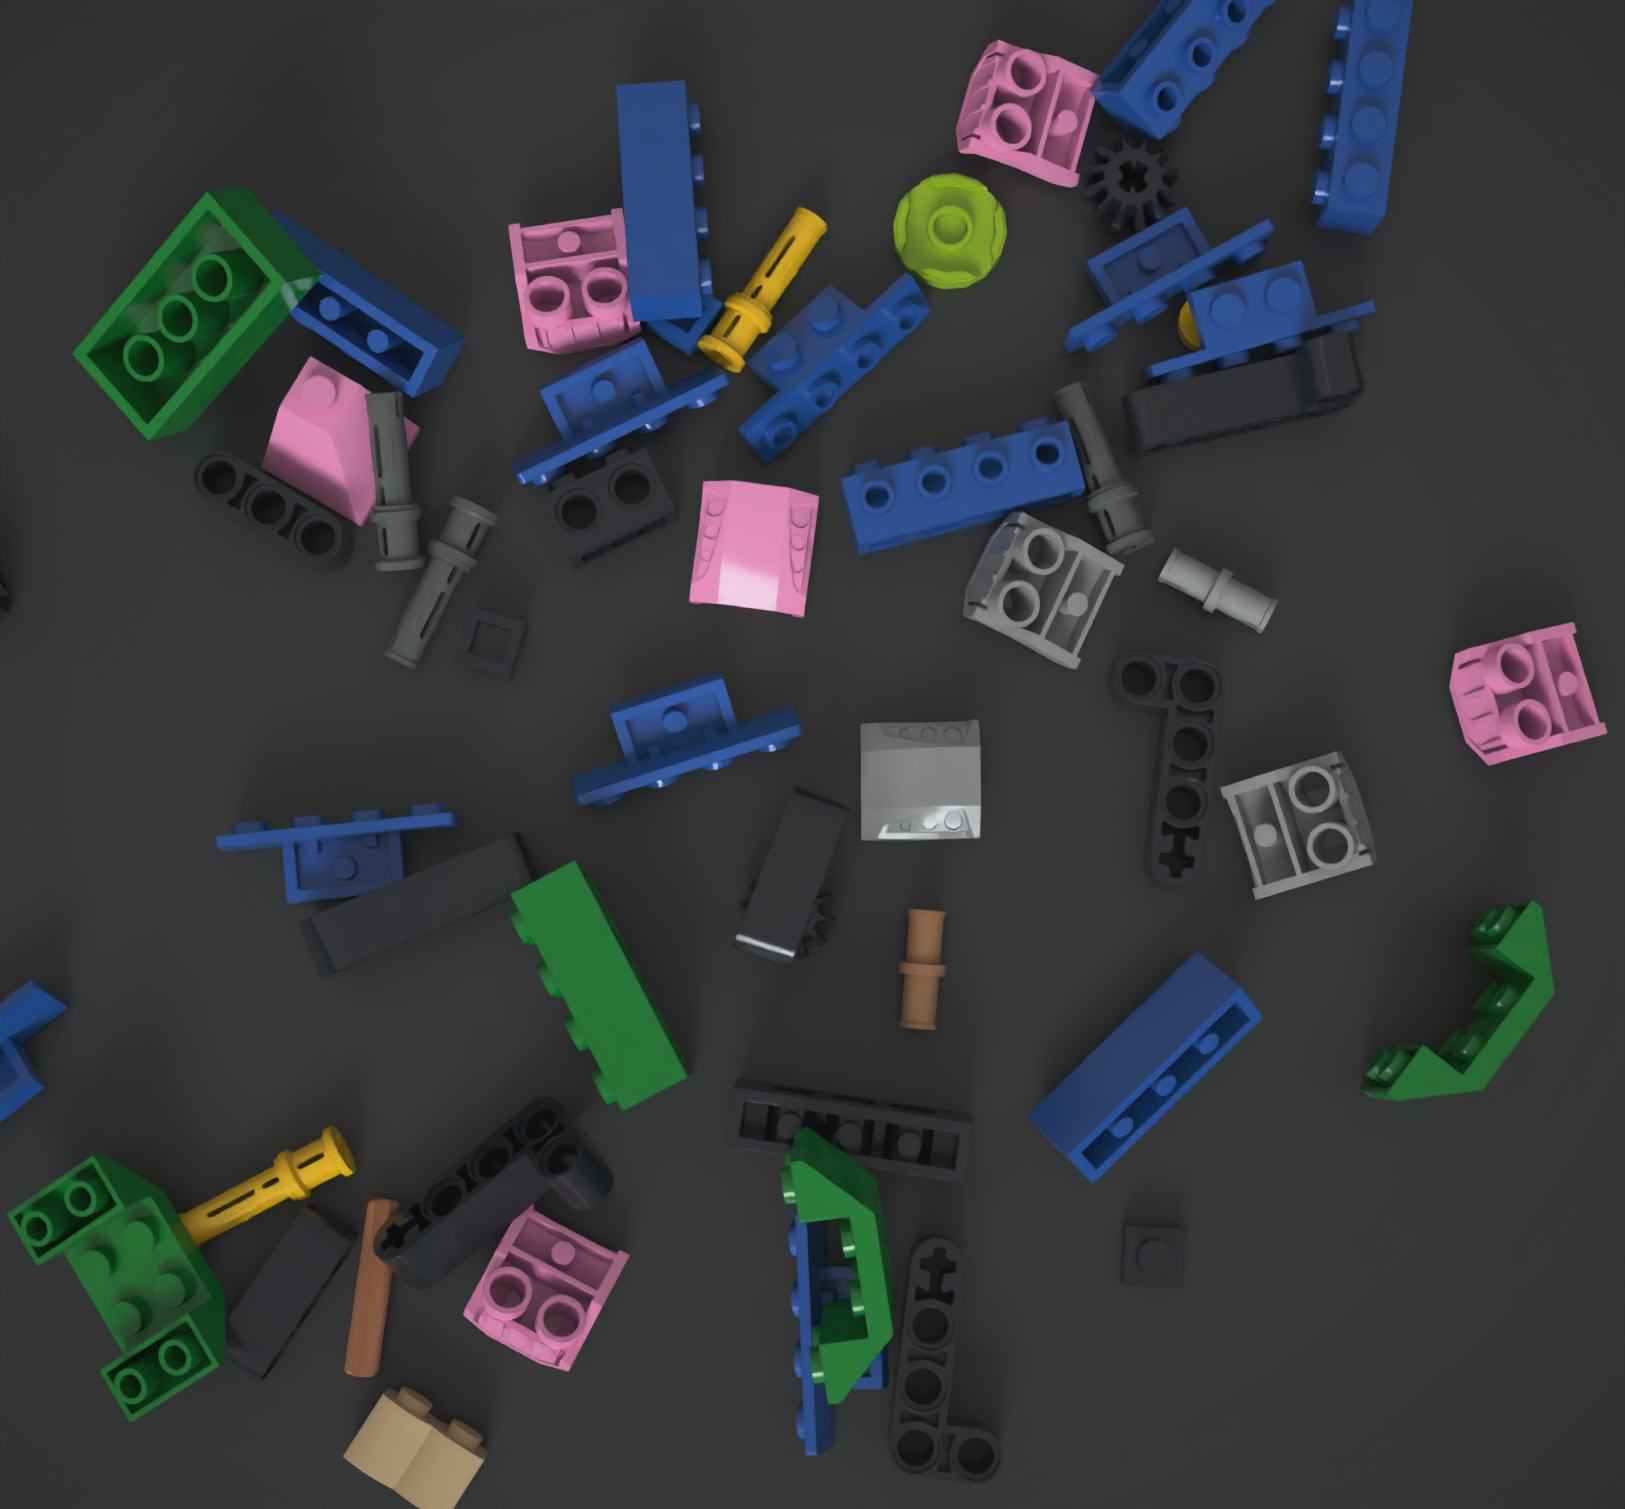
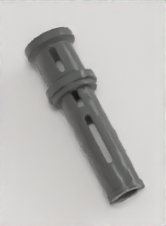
(1110, 494)
(394, 508)
(450, 557)

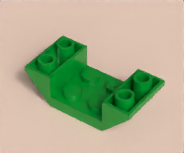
(1513, 947)
(137, 1273)
(855, 1330)

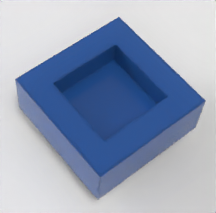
(686, 332)

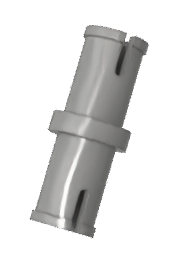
(1218, 590)

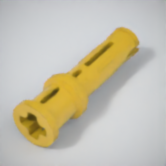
(750, 311)
(291, 1176)

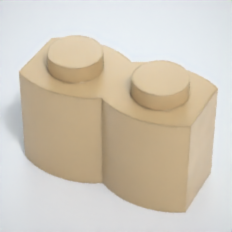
(416, 1451)

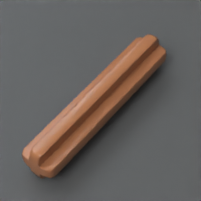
(370, 1296)

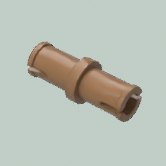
(922, 969)

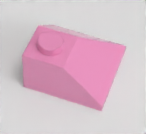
(325, 442)

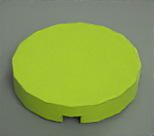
(949, 231)

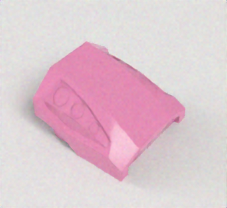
(1027, 112)
(584, 273)
(754, 546)
(1523, 695)
(544, 1289)

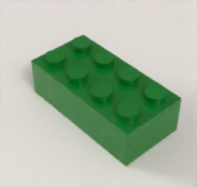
(197, 312)
(600, 985)

